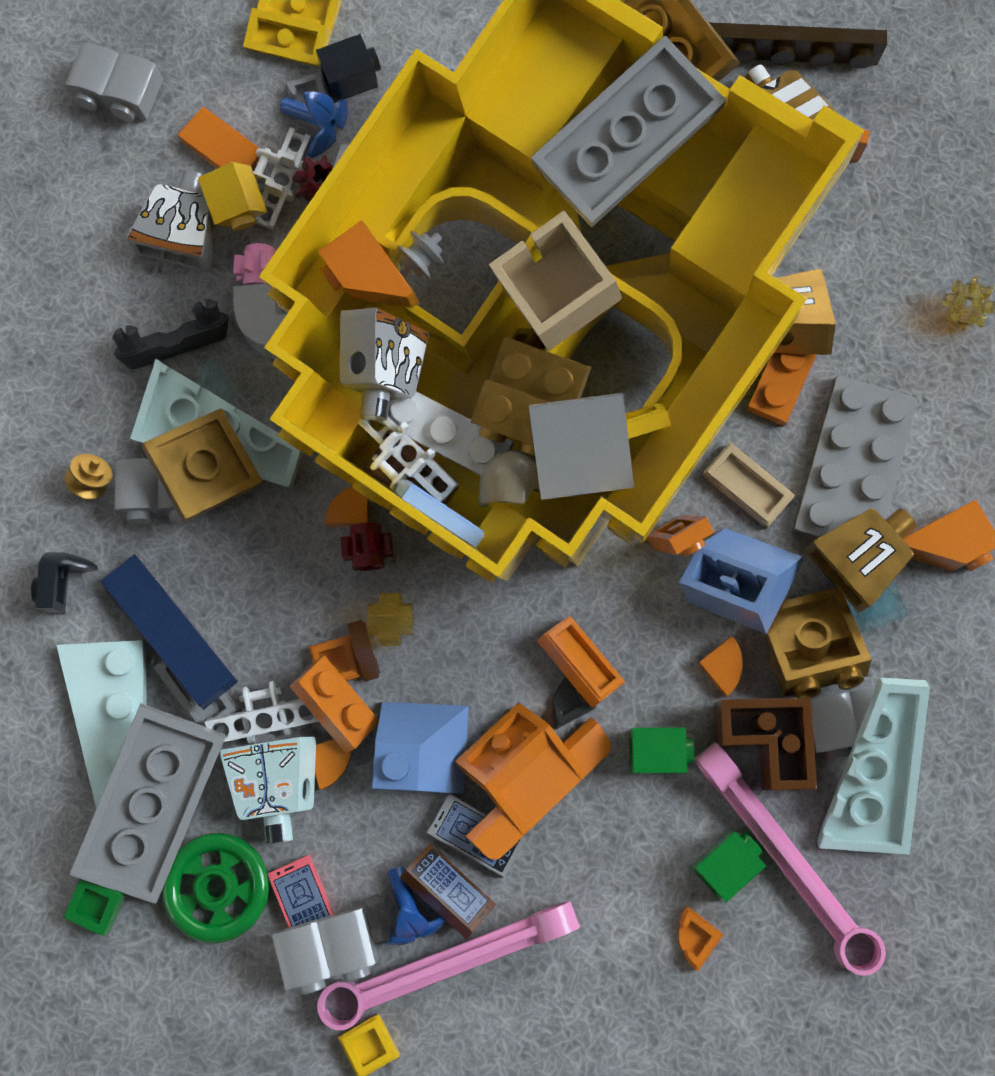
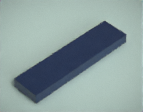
(169, 632)

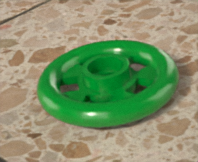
(253, 892)

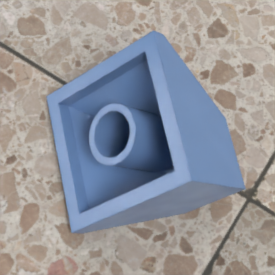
(419, 748)

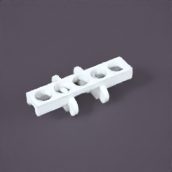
(283, 157)
(412, 468)
(249, 715)

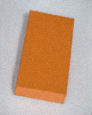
(217, 141)
(580, 661)

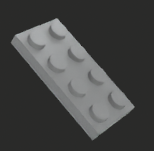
(628, 131)
(854, 456)
(147, 804)

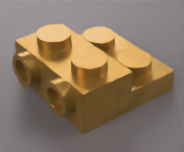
(521, 379)
(816, 645)

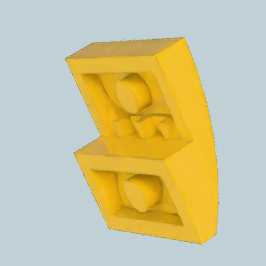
(291, 28)

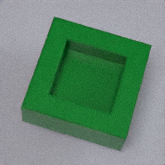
(94, 907)

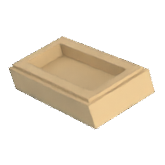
(748, 485)

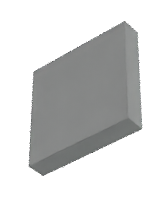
(581, 446)

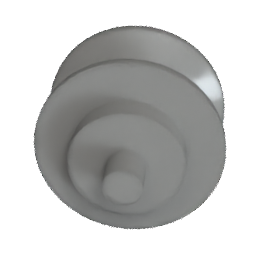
(420, 254)

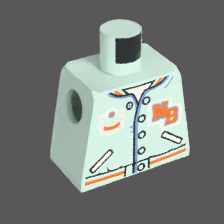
(272, 782)

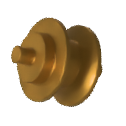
(88, 476)

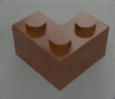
(781, 730)

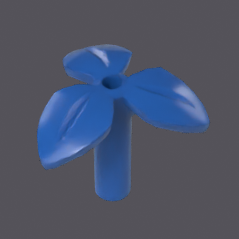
(320, 112)
(409, 922)

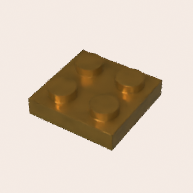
(202, 465)

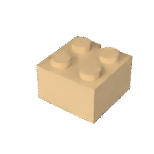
(561, 288)

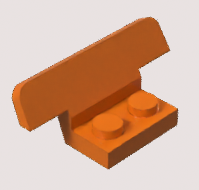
(526, 773)

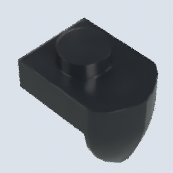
(51, 585)

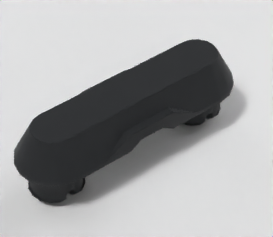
(139, 351)

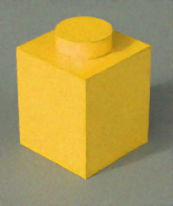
(233, 196)

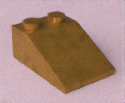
(690, 34)

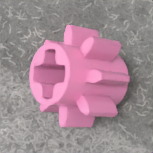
(252, 263)

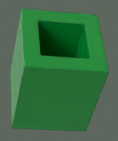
(660, 751)
(729, 864)

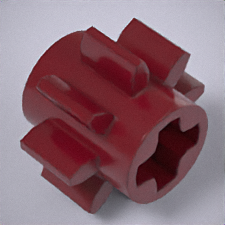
(317, 171)
(366, 546)

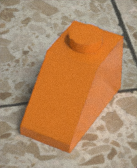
(365, 269)
(955, 540)

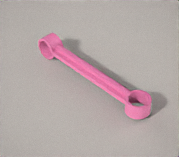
(728, 781)
(533, 930)

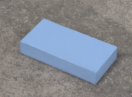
(439, 512)

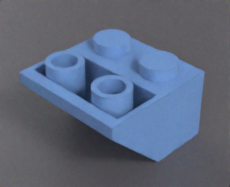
(740, 578)

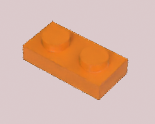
(780, 386)
(681, 535)
(334, 704)

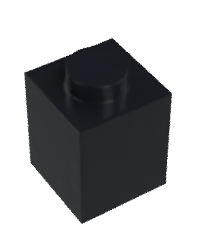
(348, 67)

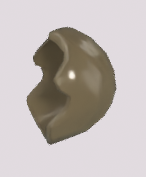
(508, 478)

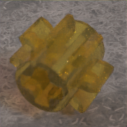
(957, 302)
(390, 619)

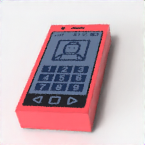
(300, 892)

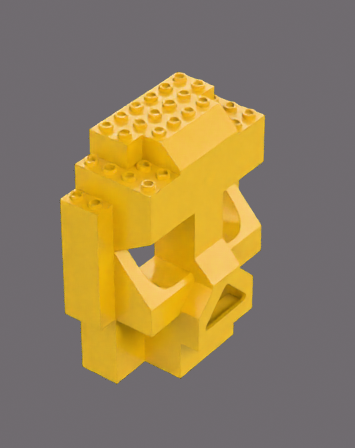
(463, 150)

